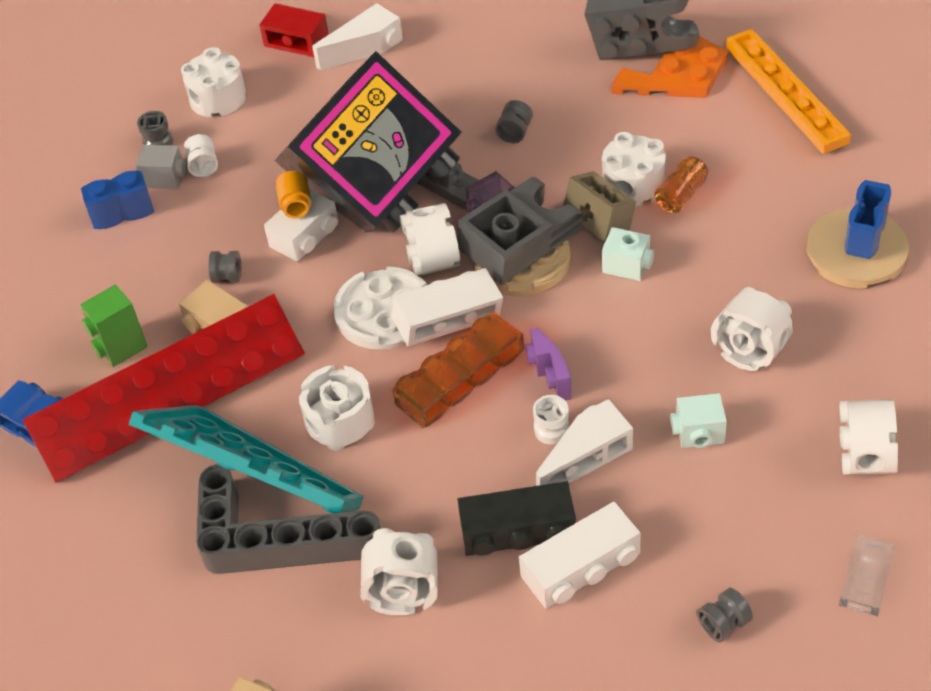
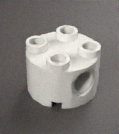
(214, 83)
(634, 165)
(430, 239)
(752, 329)
(336, 406)
(868, 437)
(399, 572)

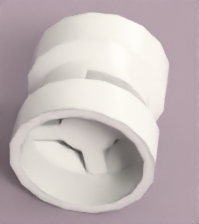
(200, 155)
(550, 418)

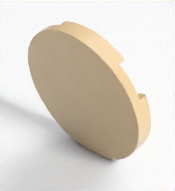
(828, 254)
(540, 275)

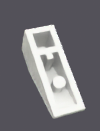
(359, 38)
(589, 443)

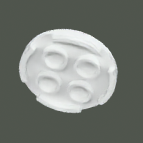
(366, 304)

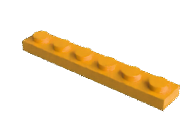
(788, 91)

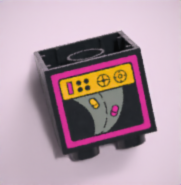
(373, 146)

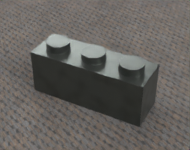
(515, 517)

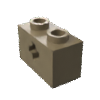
(600, 203)

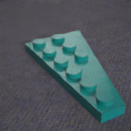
(239, 450)

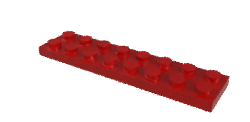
(183, 374)

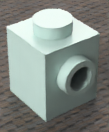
(626, 254)
(699, 420)

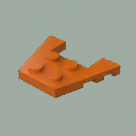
(678, 72)

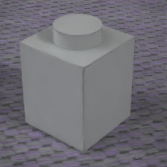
(162, 166)

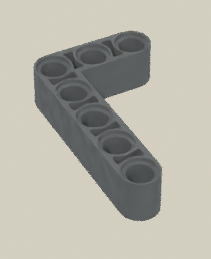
(220, 500)

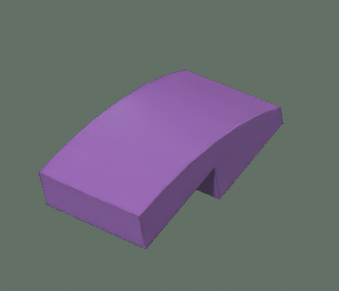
(549, 363)

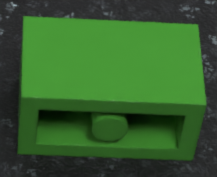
(113, 326)

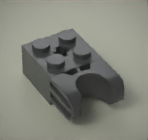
(638, 27)
(515, 230)

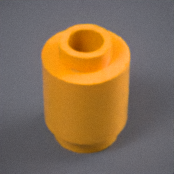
(293, 194)

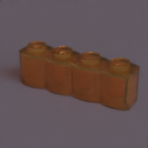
(457, 370)

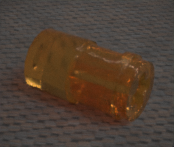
(681, 184)

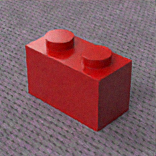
(293, 29)

